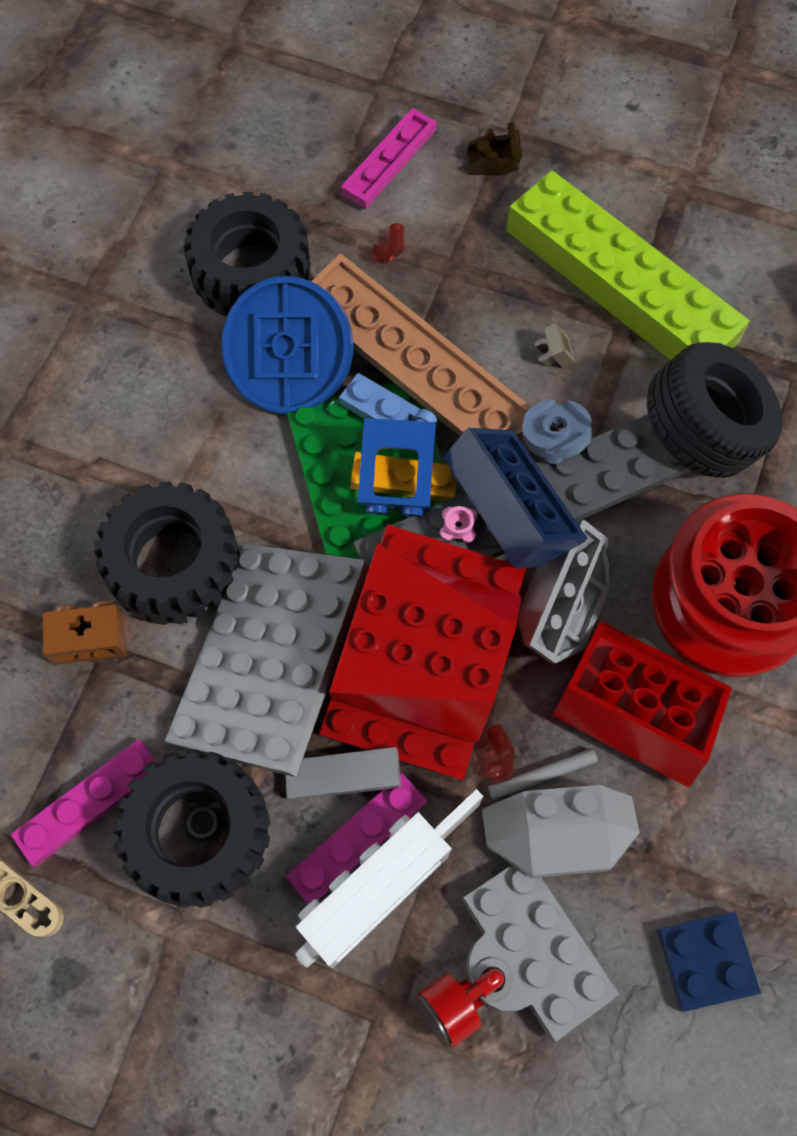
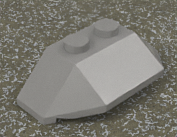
(566, 599)
(561, 830)

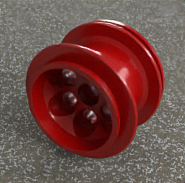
(714, 622)

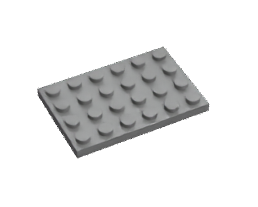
(269, 657)

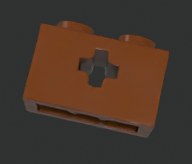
(101, 641)

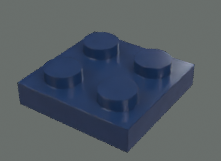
(708, 961)

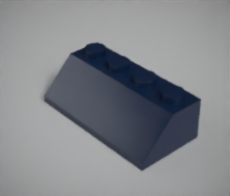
(513, 497)

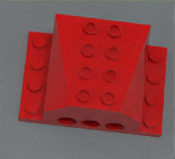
(424, 651)

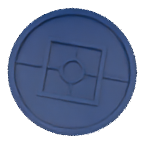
(287, 344)

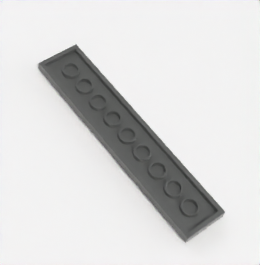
(600, 476)

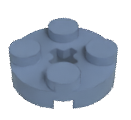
(561, 444)

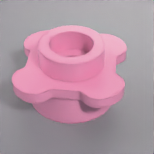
(458, 514)

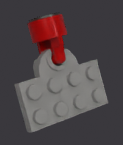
(520, 961)

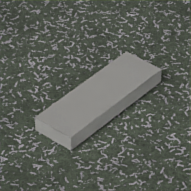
(345, 774)

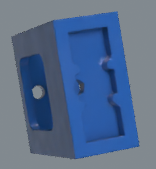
(396, 435)

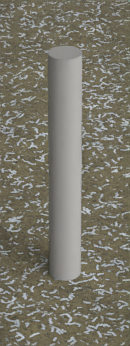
(542, 774)

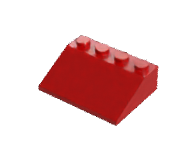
(645, 704)

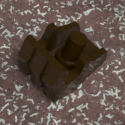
(495, 153)

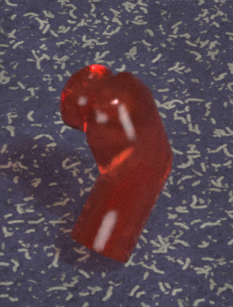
(393, 248)
(505, 754)

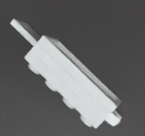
(378, 886)

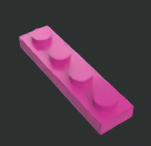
(388, 158)
(82, 805)
(350, 841)

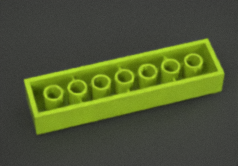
(621, 269)

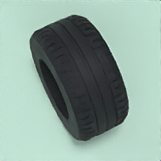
(714, 410)

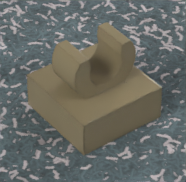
(558, 345)

